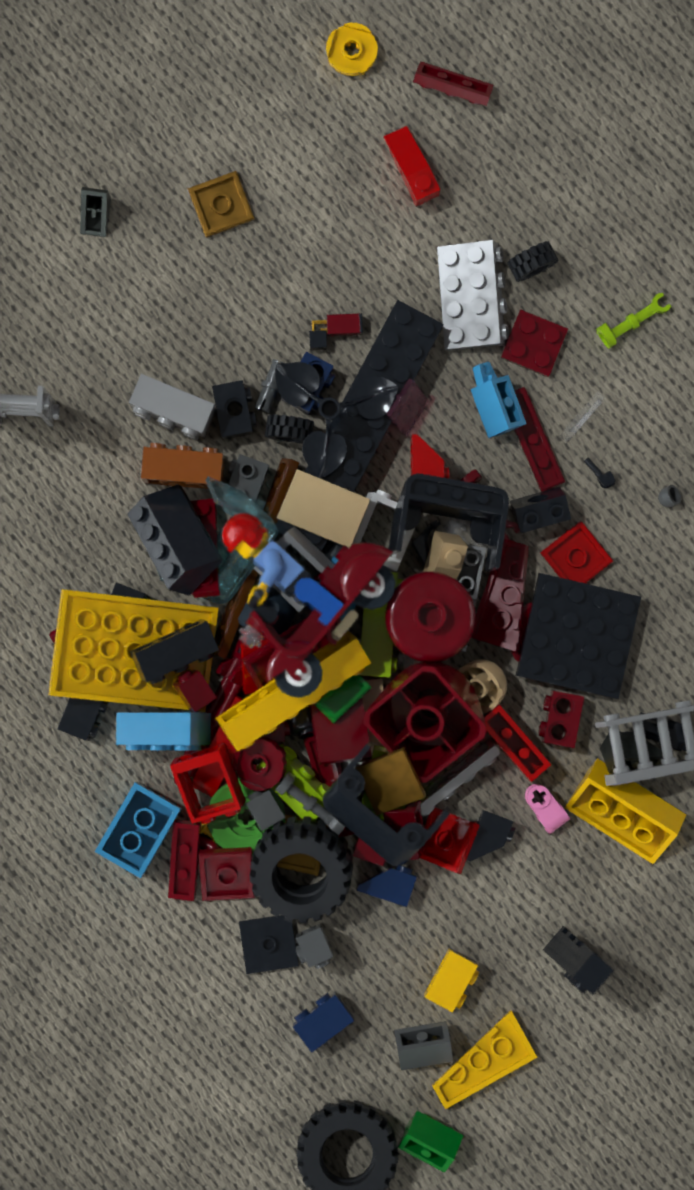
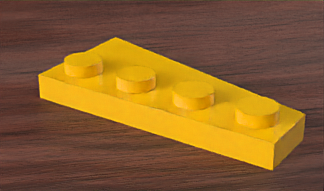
(488, 1060)

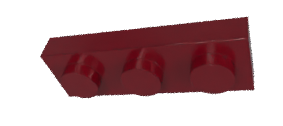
(453, 83)
(184, 860)

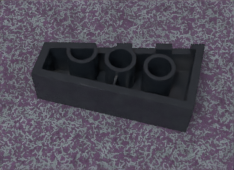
(581, 964)

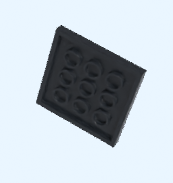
(578, 636)

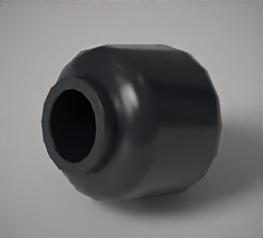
(301, 724)

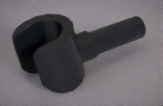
(605, 480)

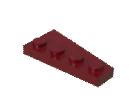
(502, 602)

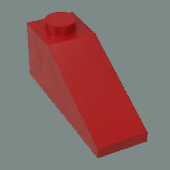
(412, 166)

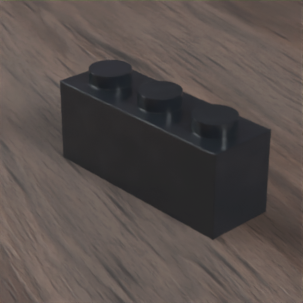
(174, 651)

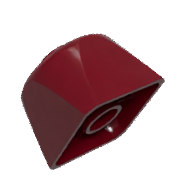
(428, 740)

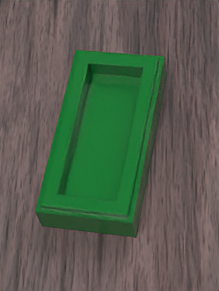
(339, 701)

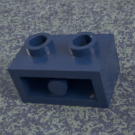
(322, 1021)

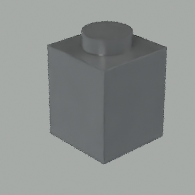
(264, 809)

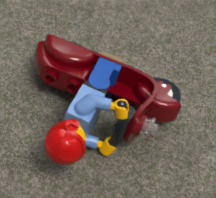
(354, 578)

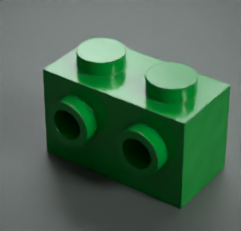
(430, 1141)

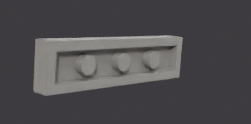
(460, 773)

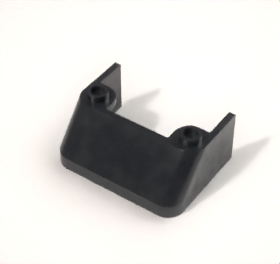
(456, 499)
(391, 846)

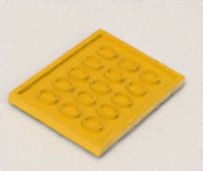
(96, 643)

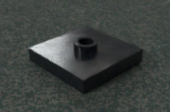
(268, 944)

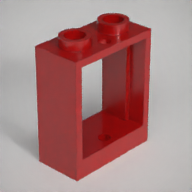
(198, 759)

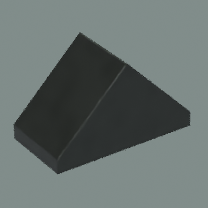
(94, 211)

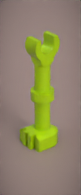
(632, 321)

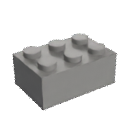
(172, 407)

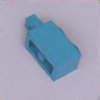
(496, 401)

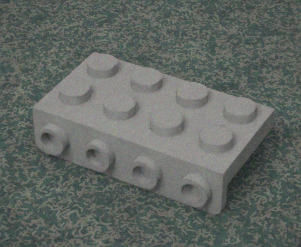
(472, 295)

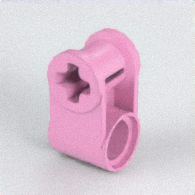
(548, 811)

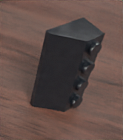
(175, 539)

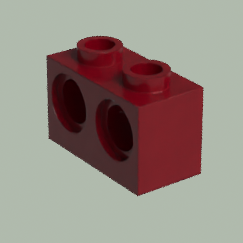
(568, 720)

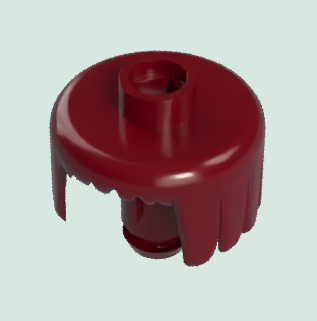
(430, 617)

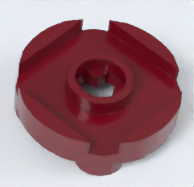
(268, 776)

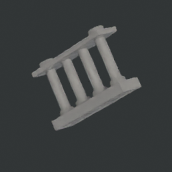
(30, 405)
(646, 770)

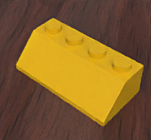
(626, 813)

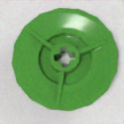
(230, 831)

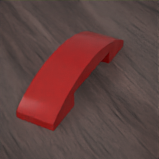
(210, 776)

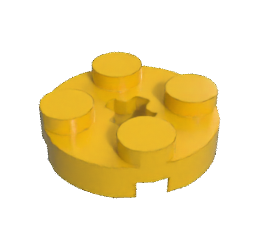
(343, 37)

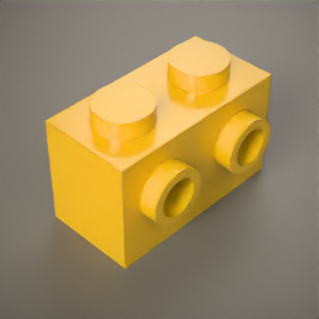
(451, 981)

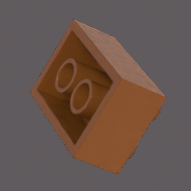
(181, 466)

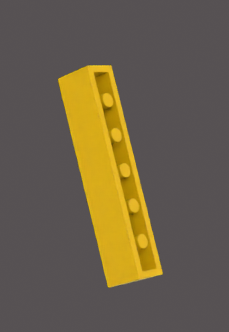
(270, 706)

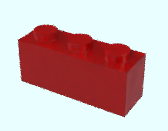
(515, 744)

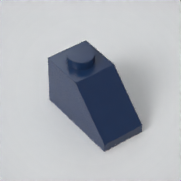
(390, 885)

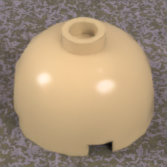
(488, 682)

